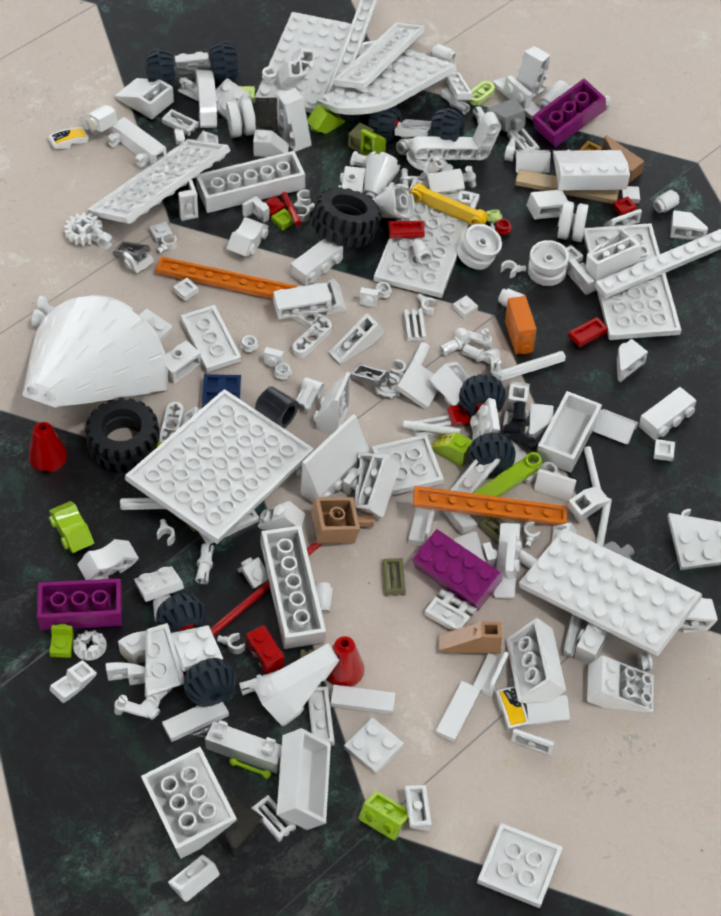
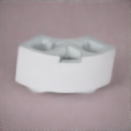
(298, 66)
(100, 119)
(247, 237)
(105, 561)
(133, 647)

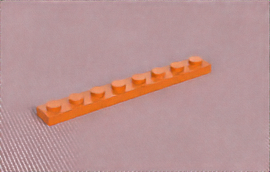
(219, 277)
(489, 506)

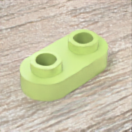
(482, 92)

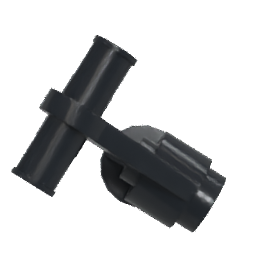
(514, 428)

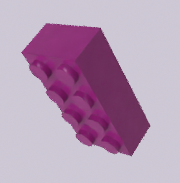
(569, 112)
(457, 569)
(80, 603)

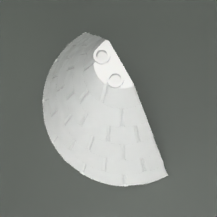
(94, 353)

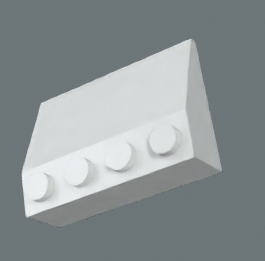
(591, 170)
(333, 461)
(189, 801)

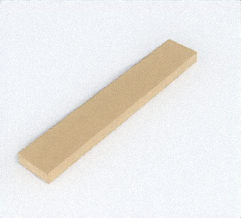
(549, 182)

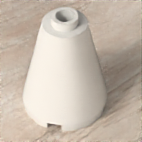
(379, 173)
(395, 202)

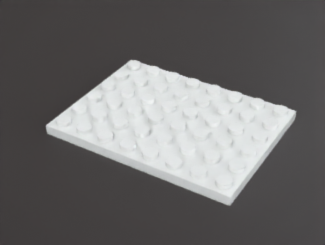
(219, 465)

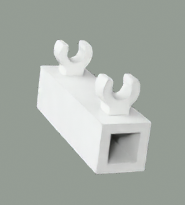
(142, 144)
(244, 746)

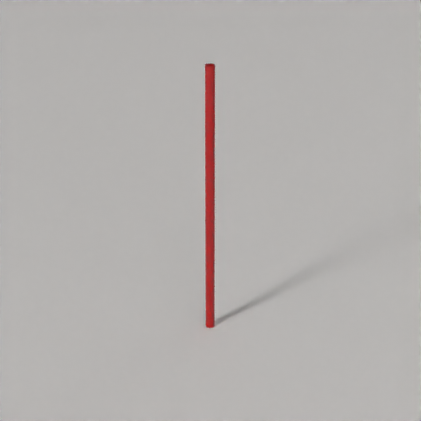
(252, 598)

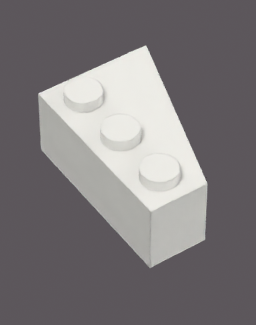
(533, 70)
(293, 119)
(613, 255)
(376, 483)
(701, 618)

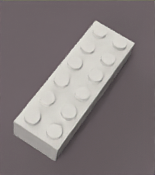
(244, 181)
(292, 587)

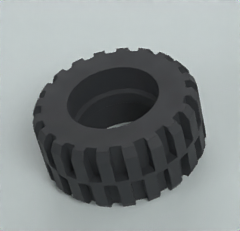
(345, 217)
(118, 415)

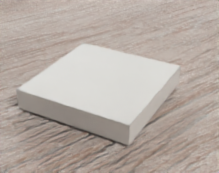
(417, 385)

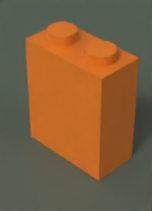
(520, 325)

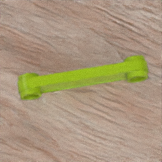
(511, 478)

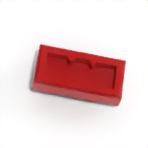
(406, 229)
(587, 332)

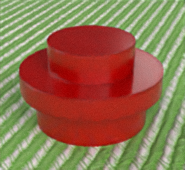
(503, 227)

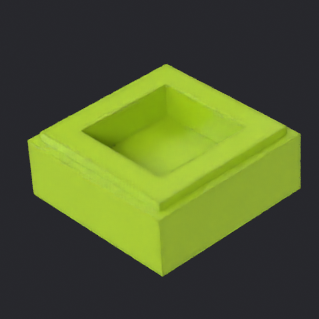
(282, 219)

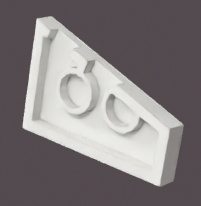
(161, 661)

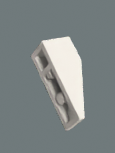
(358, 339)

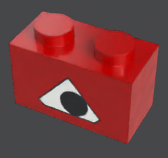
(264, 650)

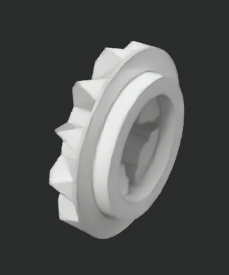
(393, 380)
(95, 650)

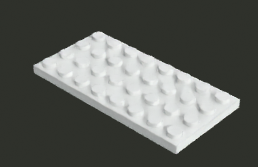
(313, 33)
(158, 181)
(442, 236)
(644, 308)
(611, 591)

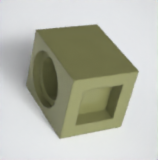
(354, 136)

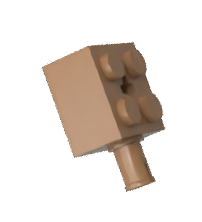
(337, 520)

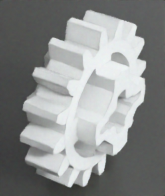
(81, 228)

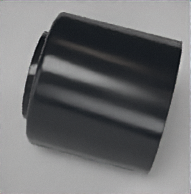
(277, 406)

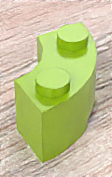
(71, 527)

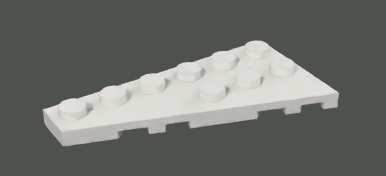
(695, 541)

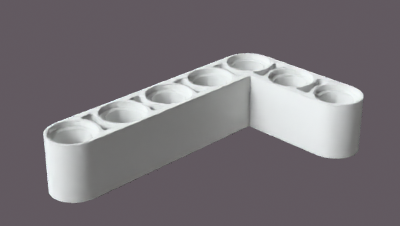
(464, 148)

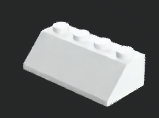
(535, 663)

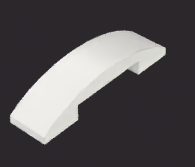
(207, 98)

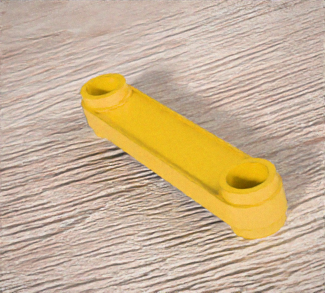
(448, 205)

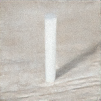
(430, 428)
(591, 467)
(603, 523)

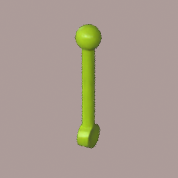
(266, 774)

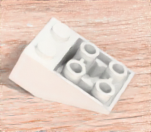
(147, 96)
(619, 686)

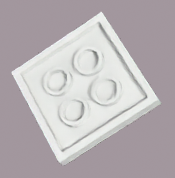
(416, 460)
(520, 865)

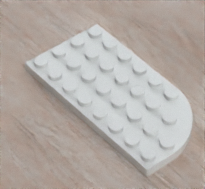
(398, 82)

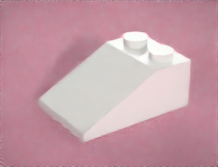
(334, 406)

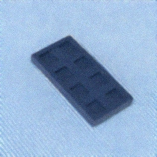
(215, 383)

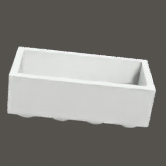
(569, 431)
(303, 779)

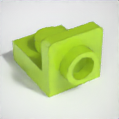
(61, 641)

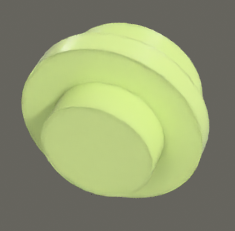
(493, 216)

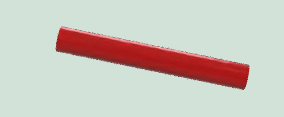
(291, 209)

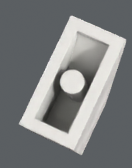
(268, 144)
(686, 226)
(629, 359)

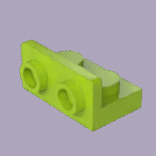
(384, 815)

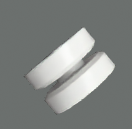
(240, 118)
(570, 220)
(479, 246)
(548, 263)

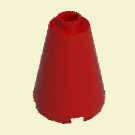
(46, 448)
(350, 665)

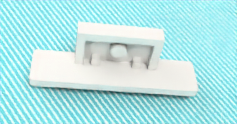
(514, 89)
(508, 559)

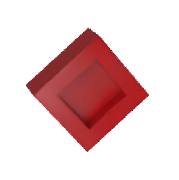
(274, 205)
(624, 206)
(458, 416)

